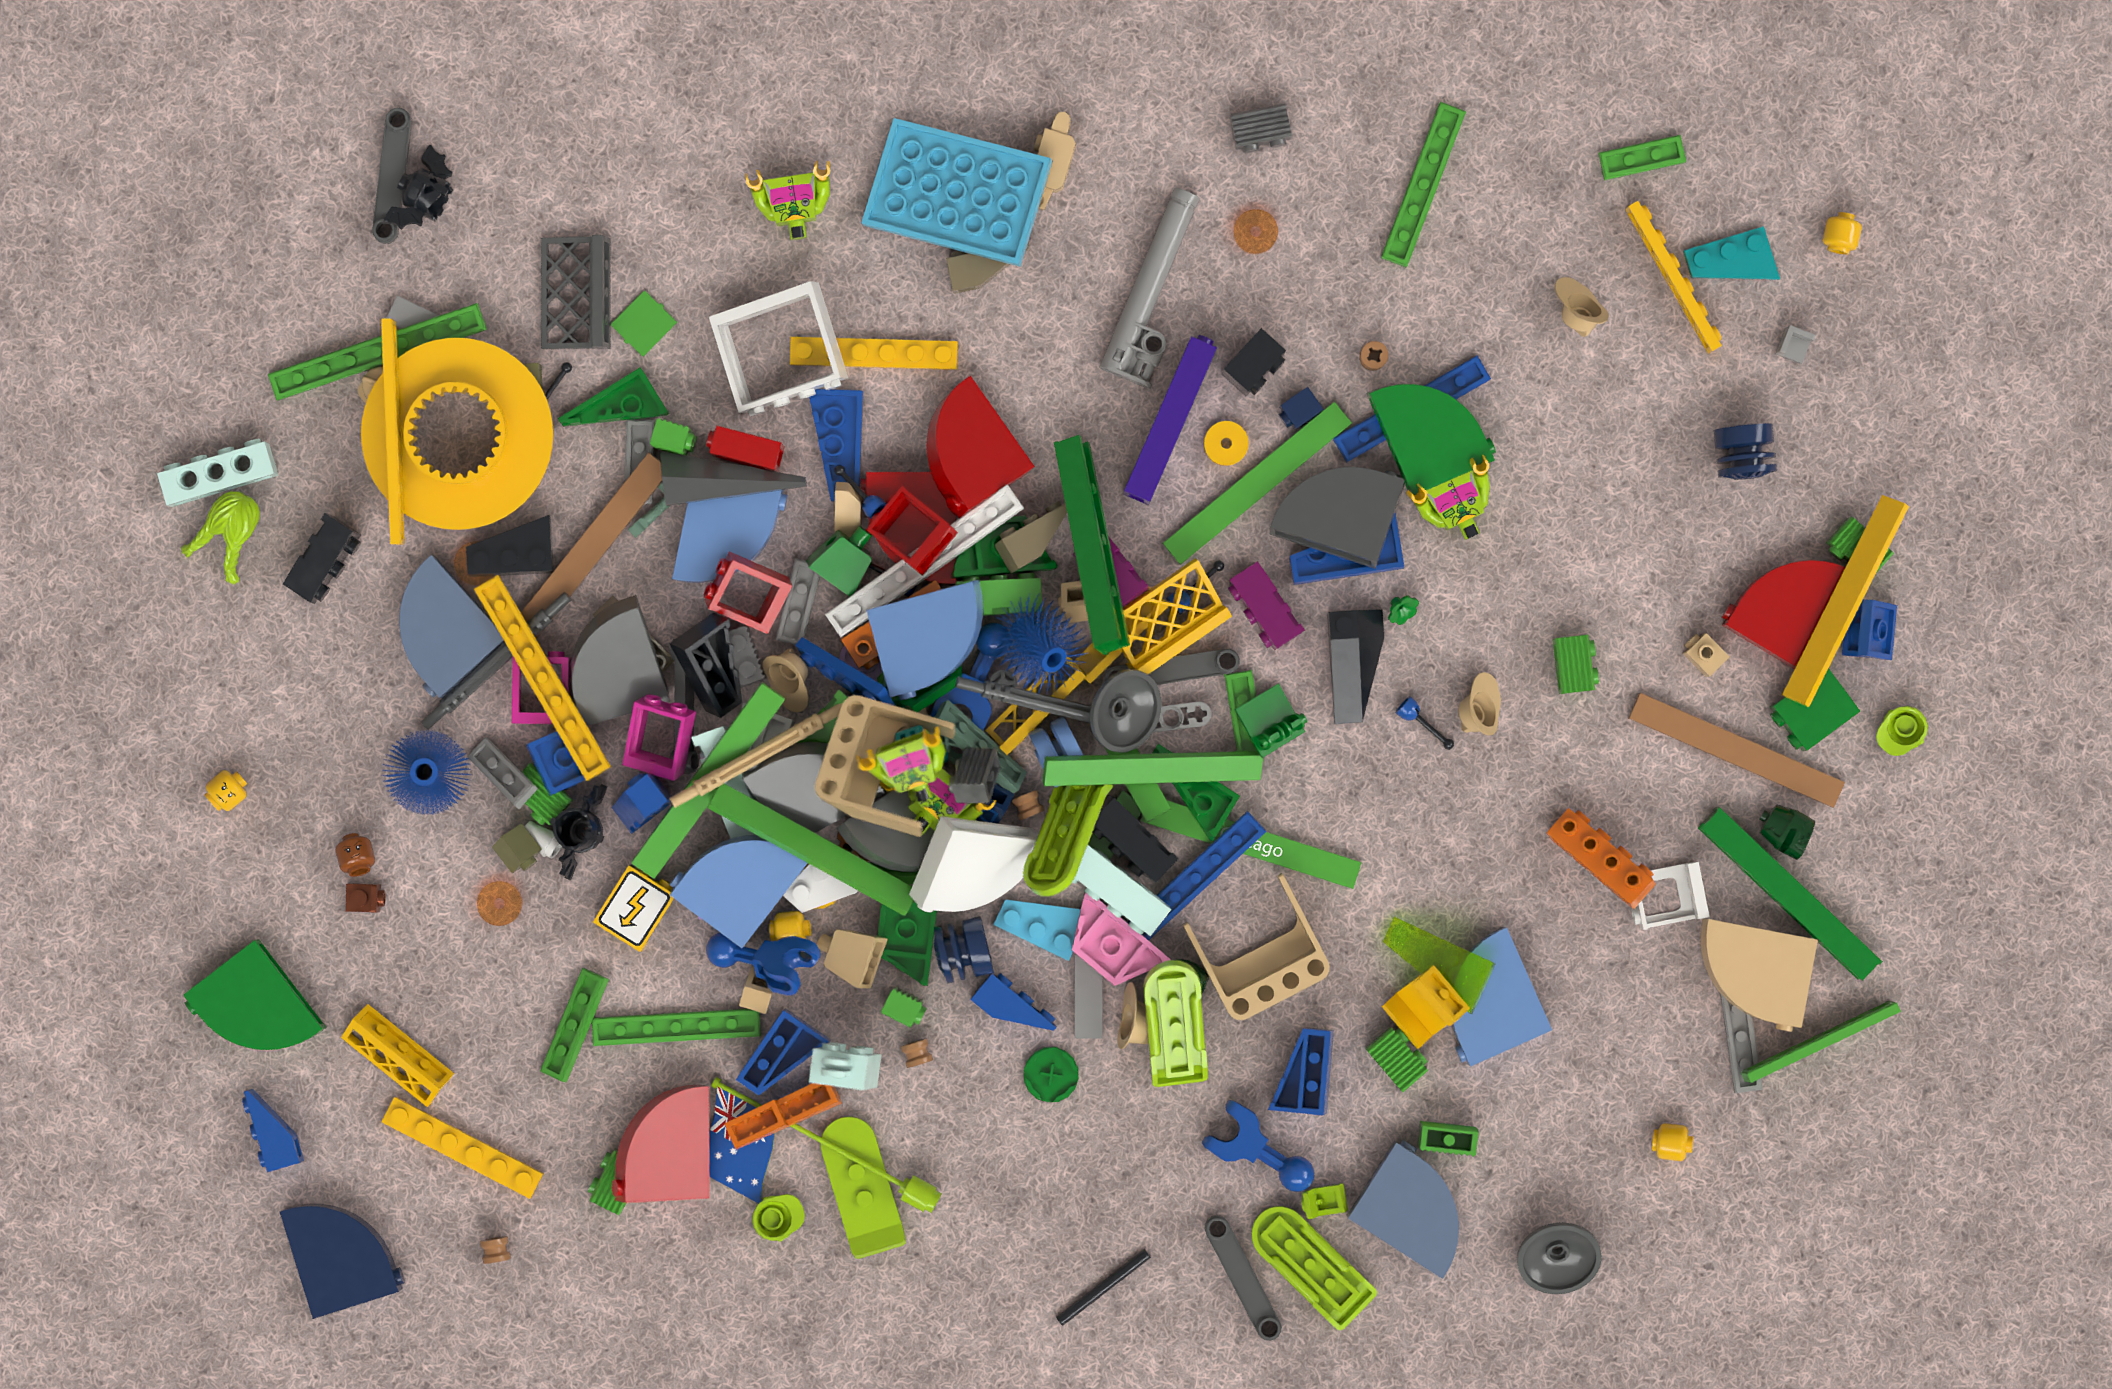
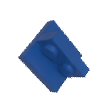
(1871, 631)
(554, 763)

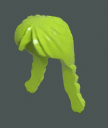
(234, 517)

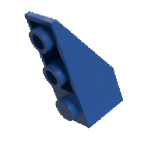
(1004, 1003)
(276, 1139)

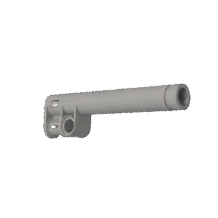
(1127, 347)

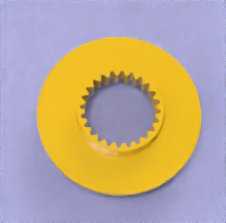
(524, 441)

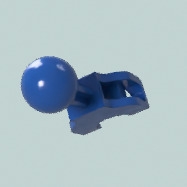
(979, 706)
(772, 961)
(1294, 1172)

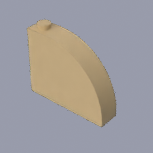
(1760, 970)

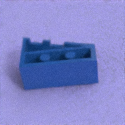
(641, 801)
(781, 1050)
(1307, 1075)

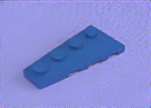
(839, 432)
(1318, 566)
(842, 673)

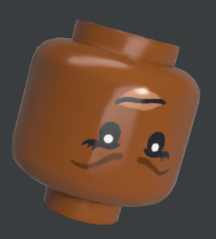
(355, 855)

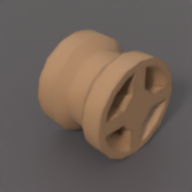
(1369, 357)
(1028, 805)
(916, 1053)
(495, 1249)

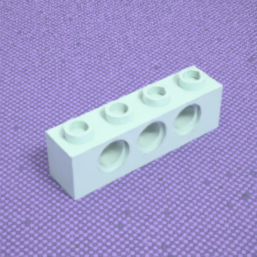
(173, 478)

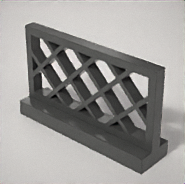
(598, 286)

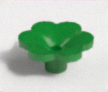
(1402, 609)

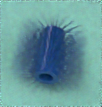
(1038, 644)
(414, 781)

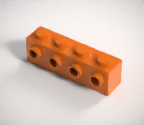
(861, 642)
(1601, 858)

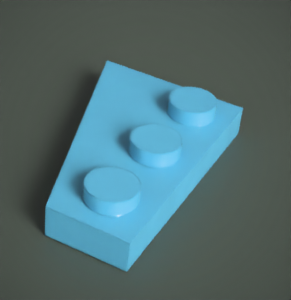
(1041, 925)

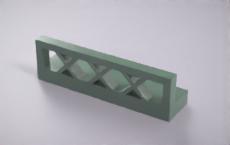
(969, 735)

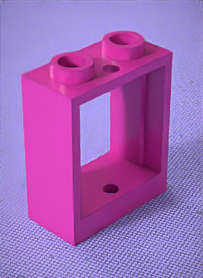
(537, 718)
(649, 762)

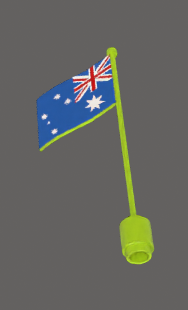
(746, 1167)

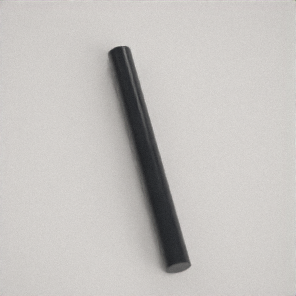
(1103, 1287)

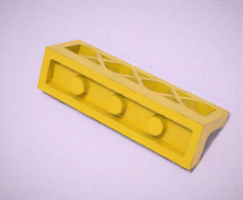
(1098, 662)
(1037, 716)
(398, 1052)

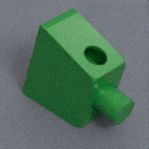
(842, 559)

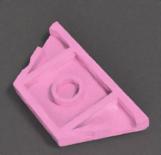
(1112, 945)

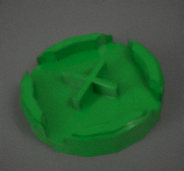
(1051, 1074)

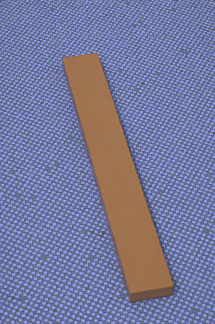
(599, 536)
(1736, 750)

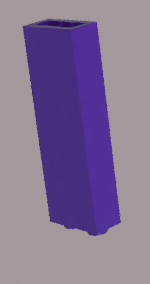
(1170, 419)

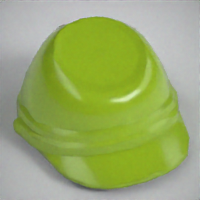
(1902, 730)
(778, 1217)

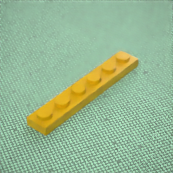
(1669, 267)
(877, 353)
(462, 1147)

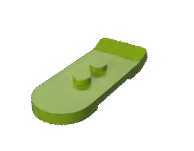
(1063, 837)
(1175, 1024)
(862, 1195)
(1311, 1265)

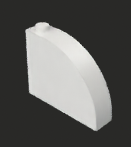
(971, 864)

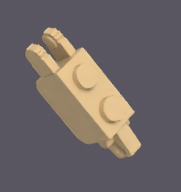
(1060, 148)

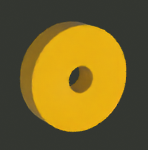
(1235, 434)

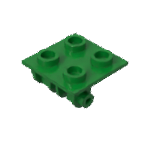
(1271, 720)

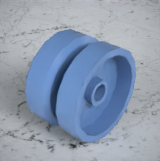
(1062, 746)

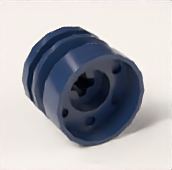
(1745, 450)
(963, 950)

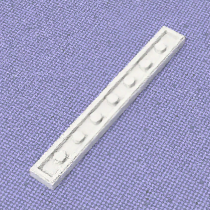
(902, 577)

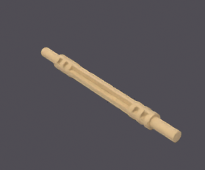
(755, 756)

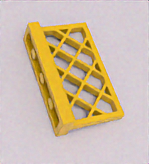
(1184, 634)

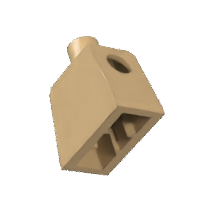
(853, 955)

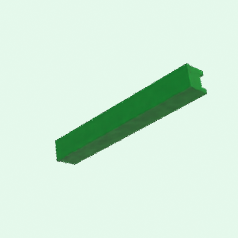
(1091, 545)
(1789, 894)

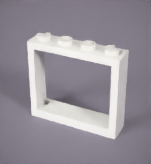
(720, 325)

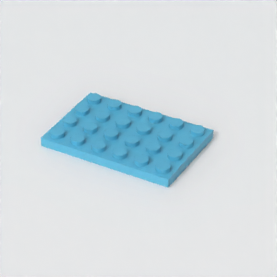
(957, 192)

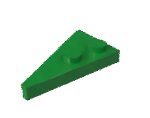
(624, 400)
(1207, 801)

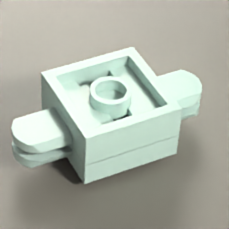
(844, 1067)

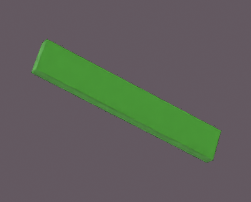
(1423, 184)
(675, 1027)
(1820, 1041)

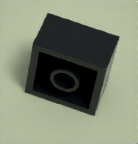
(1253, 362)

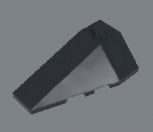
(1354, 655)

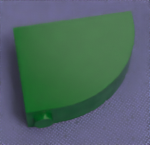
(1428, 434)
(254, 1002)

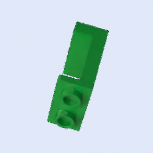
(1811, 724)

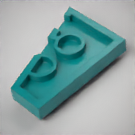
(1734, 257)

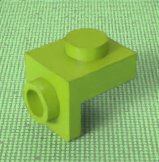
(1324, 1200)

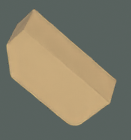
(847, 508)

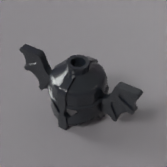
(422, 192)
(570, 826)

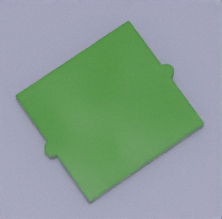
(643, 323)

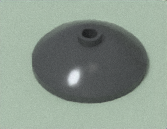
(1125, 710)
(1561, 1268)

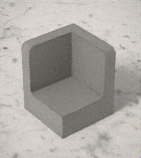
(1794, 344)

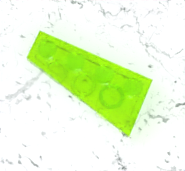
(1460, 967)

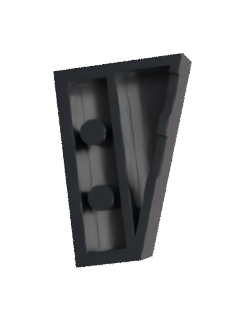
(514, 552)
(322, 559)
(709, 664)
(1132, 841)

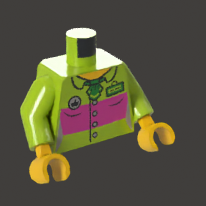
(792, 198)
(1456, 500)
(908, 763)
(943, 804)

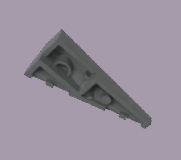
(699, 479)

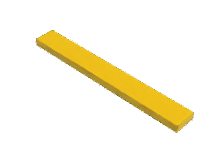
(393, 431)
(1845, 600)
(542, 678)

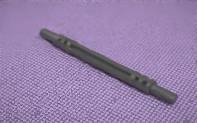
(491, 665)
(1025, 699)

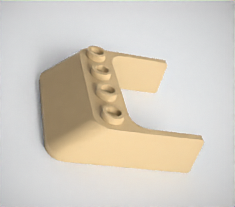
(860, 727)
(1269, 971)

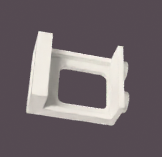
(1691, 896)

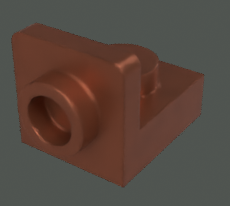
(364, 898)

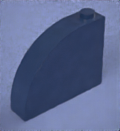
(339, 1258)

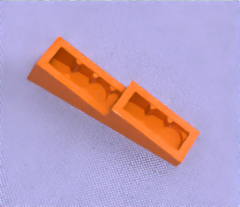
(781, 1113)

